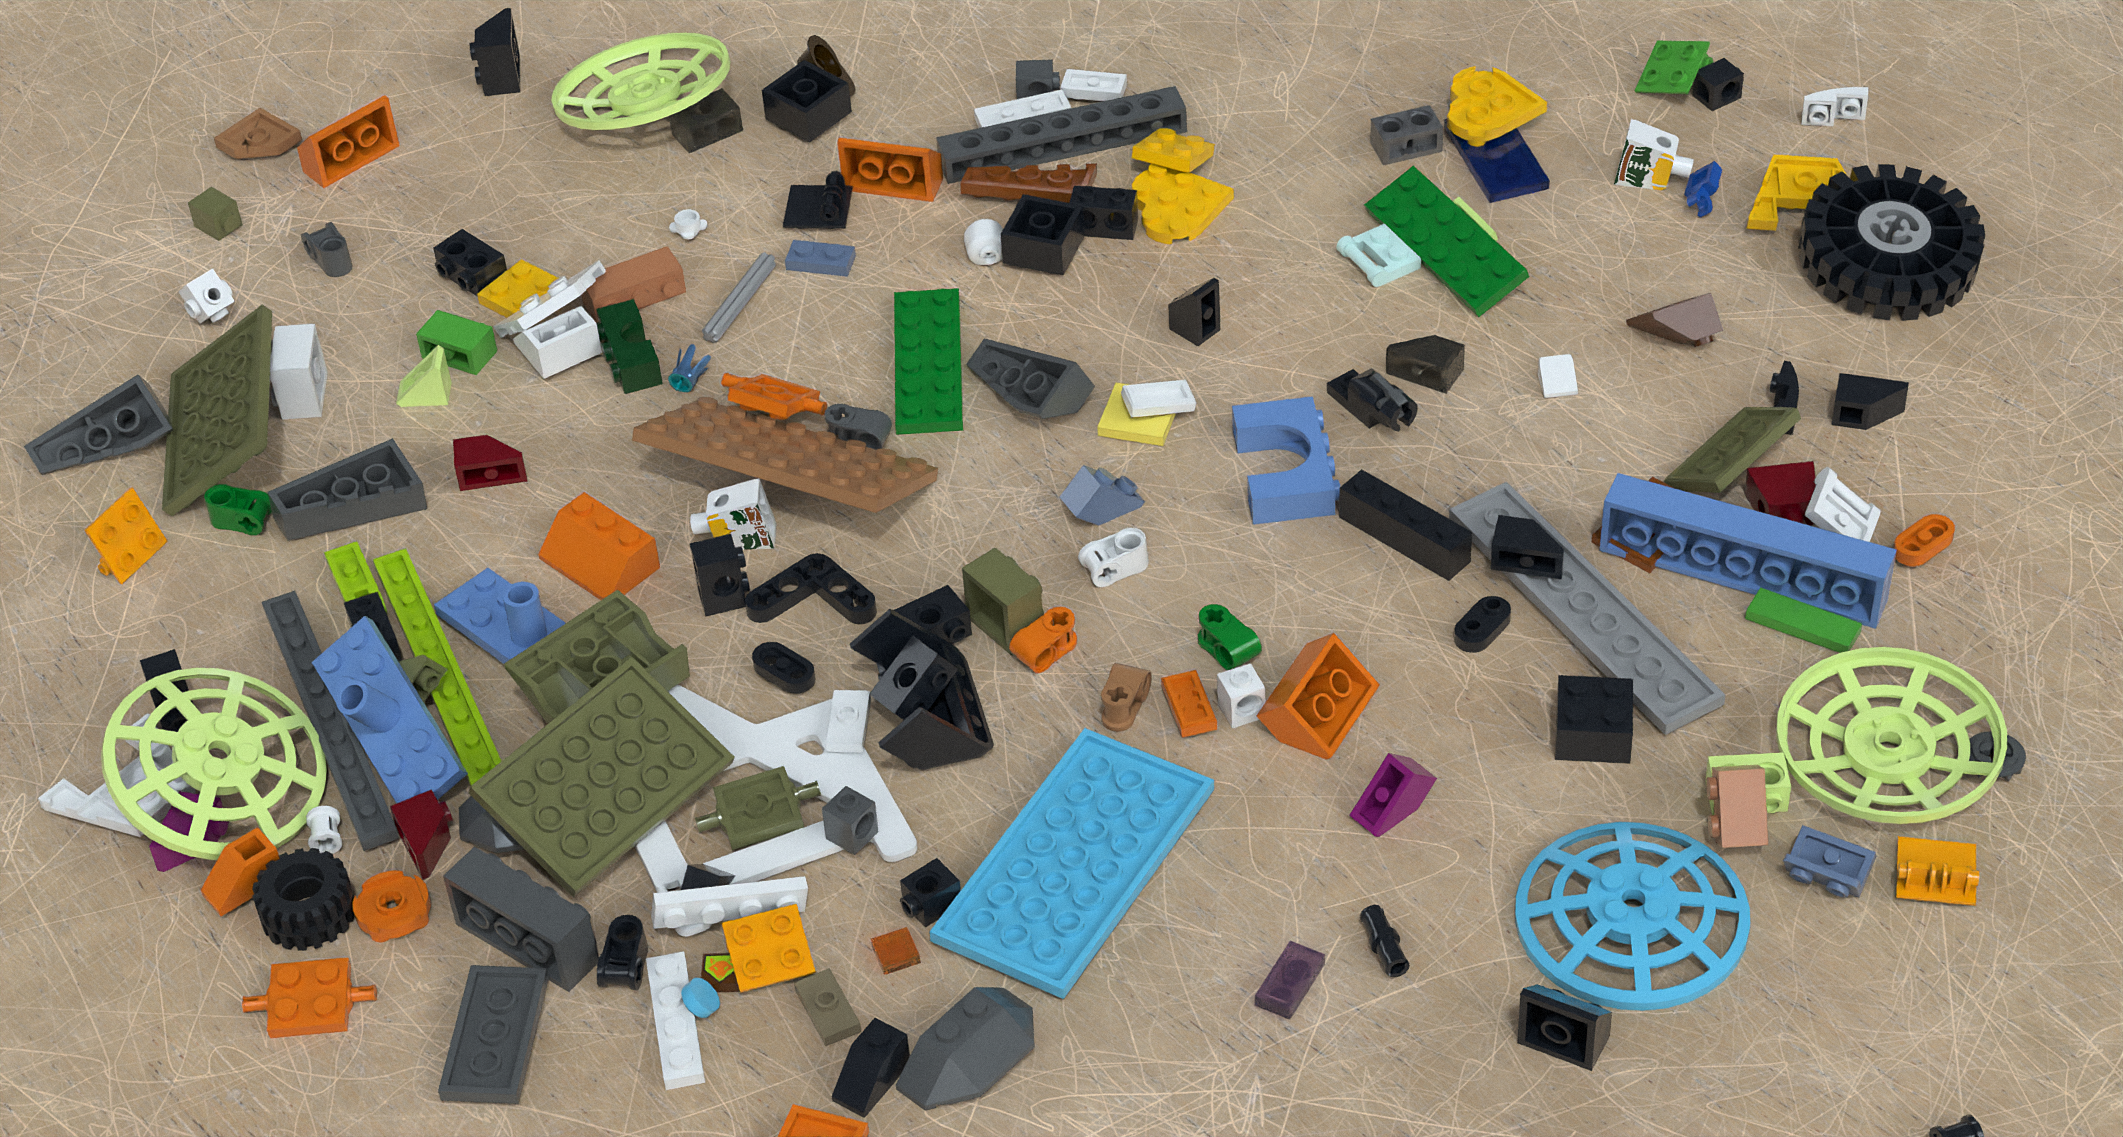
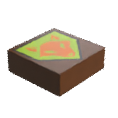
(719, 972)

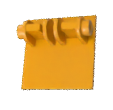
(125, 536)
(1936, 871)
(768, 948)

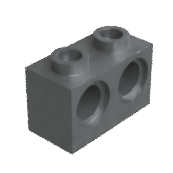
(1406, 135)

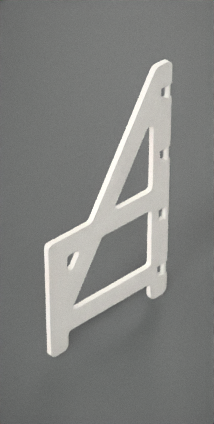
(770, 747)

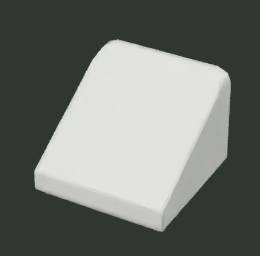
(1557, 376)

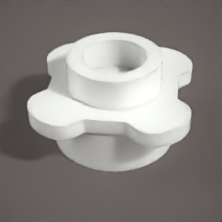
(687, 224)

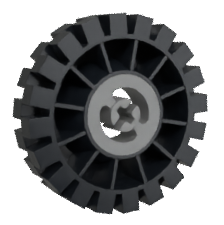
(1930, 254)

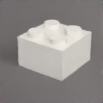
(297, 371)

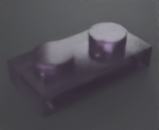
(1289, 980)

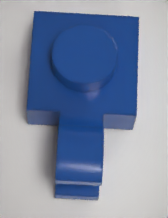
(1701, 186)

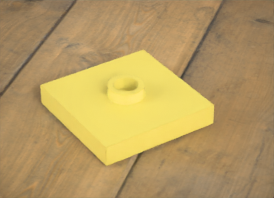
(1119, 425)

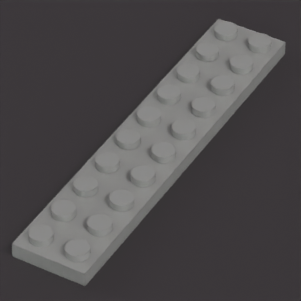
(1600, 619)

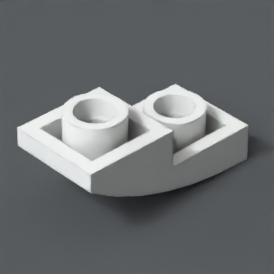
(1832, 104)

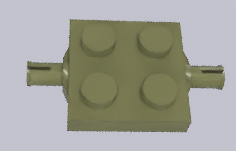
(758, 807)

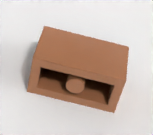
(1738, 806)

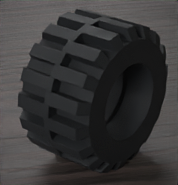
(310, 920)

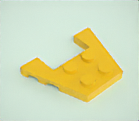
(1789, 185)

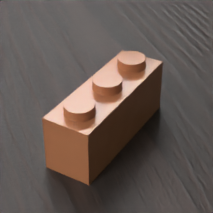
(642, 278)

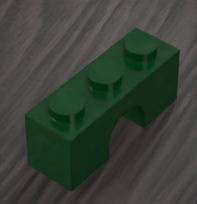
(625, 345)

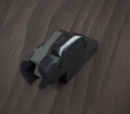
(1373, 399)

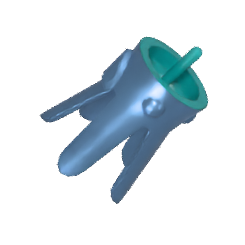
(682, 376)

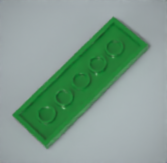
(1447, 241)
(928, 361)

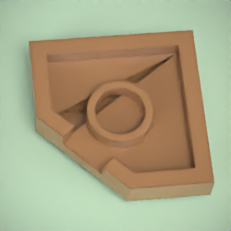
(258, 136)

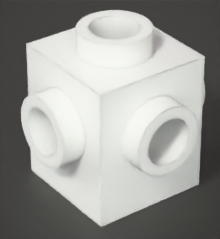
(207, 297)

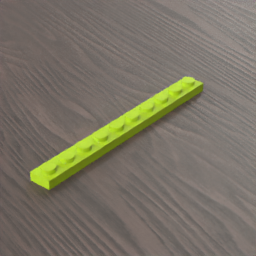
(426, 637)

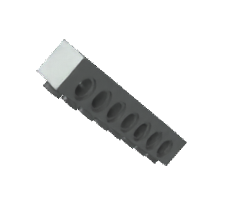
(1063, 133)

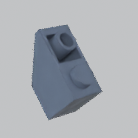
(1100, 496)

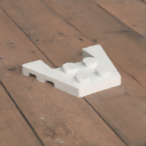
(100, 807)

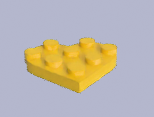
(1489, 105)
(1178, 202)

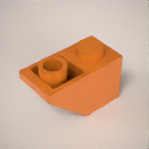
(236, 871)

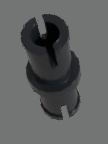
(1384, 941)

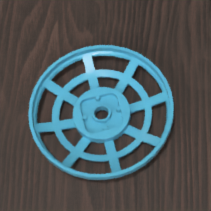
(1632, 924)

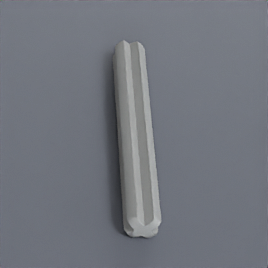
(738, 297)

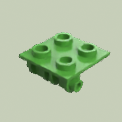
(1673, 66)

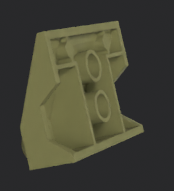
(589, 649)

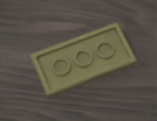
(1733, 449)

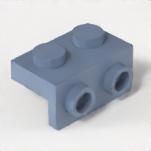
(1829, 862)

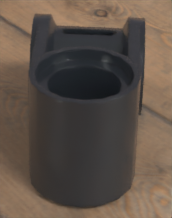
(623, 953)

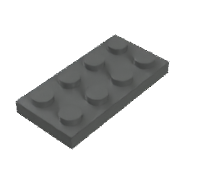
(494, 1034)

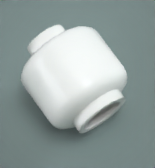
(984, 242)

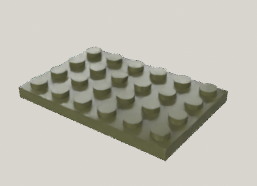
(218, 410)
(601, 776)

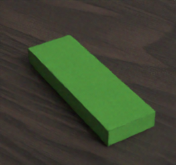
(1803, 621)

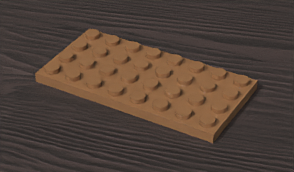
(787, 454)

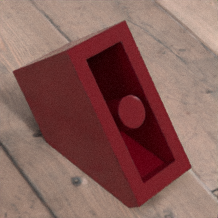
(486, 463)
(423, 829)

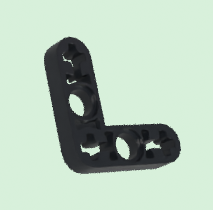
(812, 575)

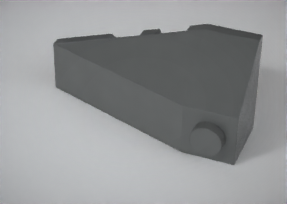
(1031, 380)
(110, 426)

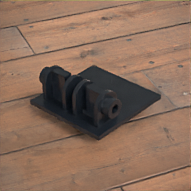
(819, 204)

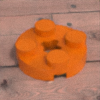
(389, 923)

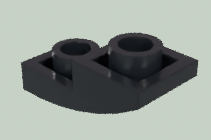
(1785, 388)

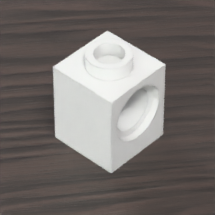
(1240, 695)

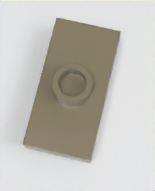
(827, 1007)

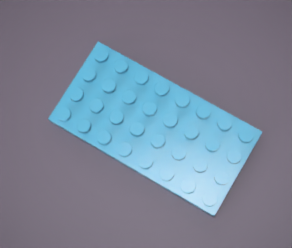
(1072, 862)

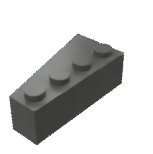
(349, 493)

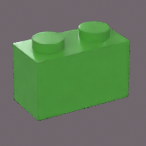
(465, 342)

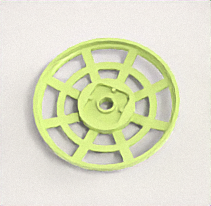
(643, 90)
(1896, 725)
(208, 773)

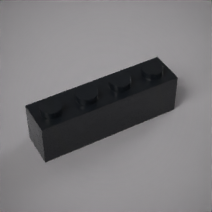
(1405, 524)

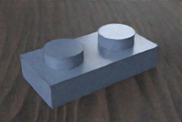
(820, 258)

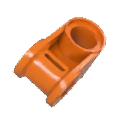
(1042, 642)

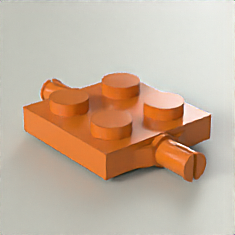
(772, 396)
(309, 997)

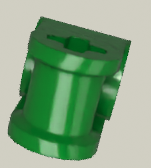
(235, 508)
(1226, 637)

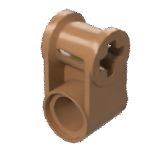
(1124, 695)

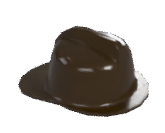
(822, 55)

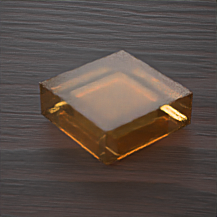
(895, 951)

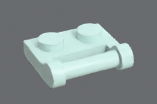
(1386, 249)

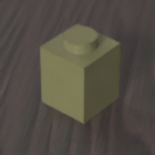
(215, 213)

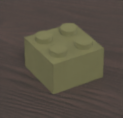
(1001, 596)

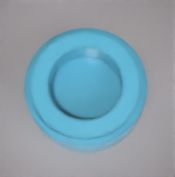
(700, 997)

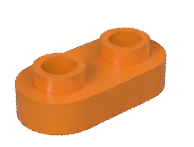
(1924, 540)

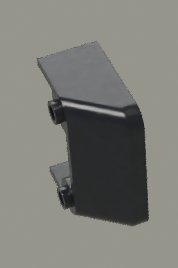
(954, 724)

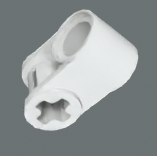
(1117, 556)

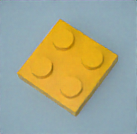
(1173, 150)
(514, 287)

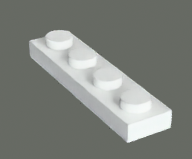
(726, 902)
(674, 1022)

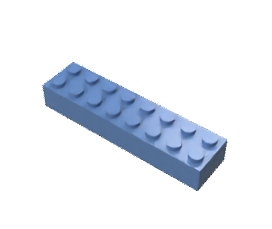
(1748, 549)

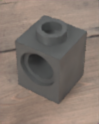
(1035, 78)
(850, 820)

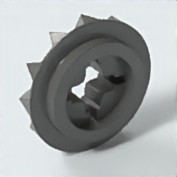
(1982, 746)

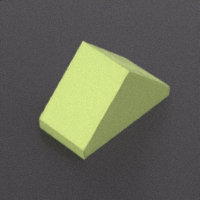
(427, 383)

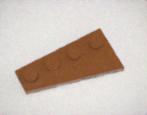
(1029, 180)

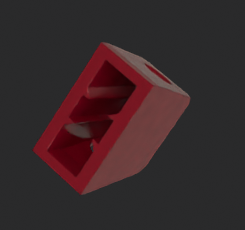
(1782, 490)

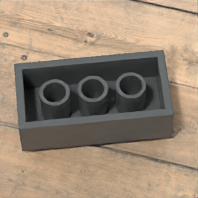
(521, 918)

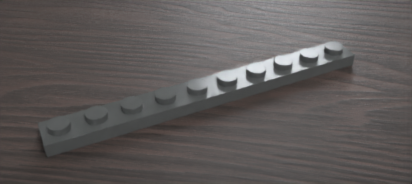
(338, 741)

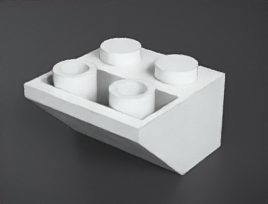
(560, 342)

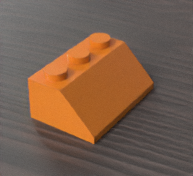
(349, 143)
(890, 169)
(599, 548)
(1319, 698)

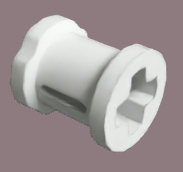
(324, 830)

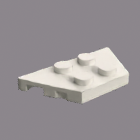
(558, 295)

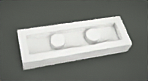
(1021, 108)

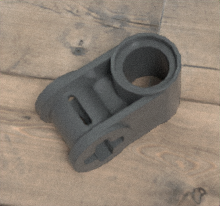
(328, 250)
(858, 424)

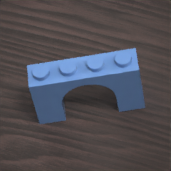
(1293, 427)

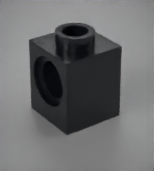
(1718, 84)
(929, 892)

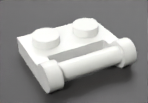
(1840, 509)

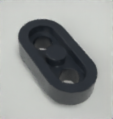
(1482, 624)
(788, 670)

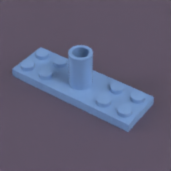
(498, 614)
(388, 714)

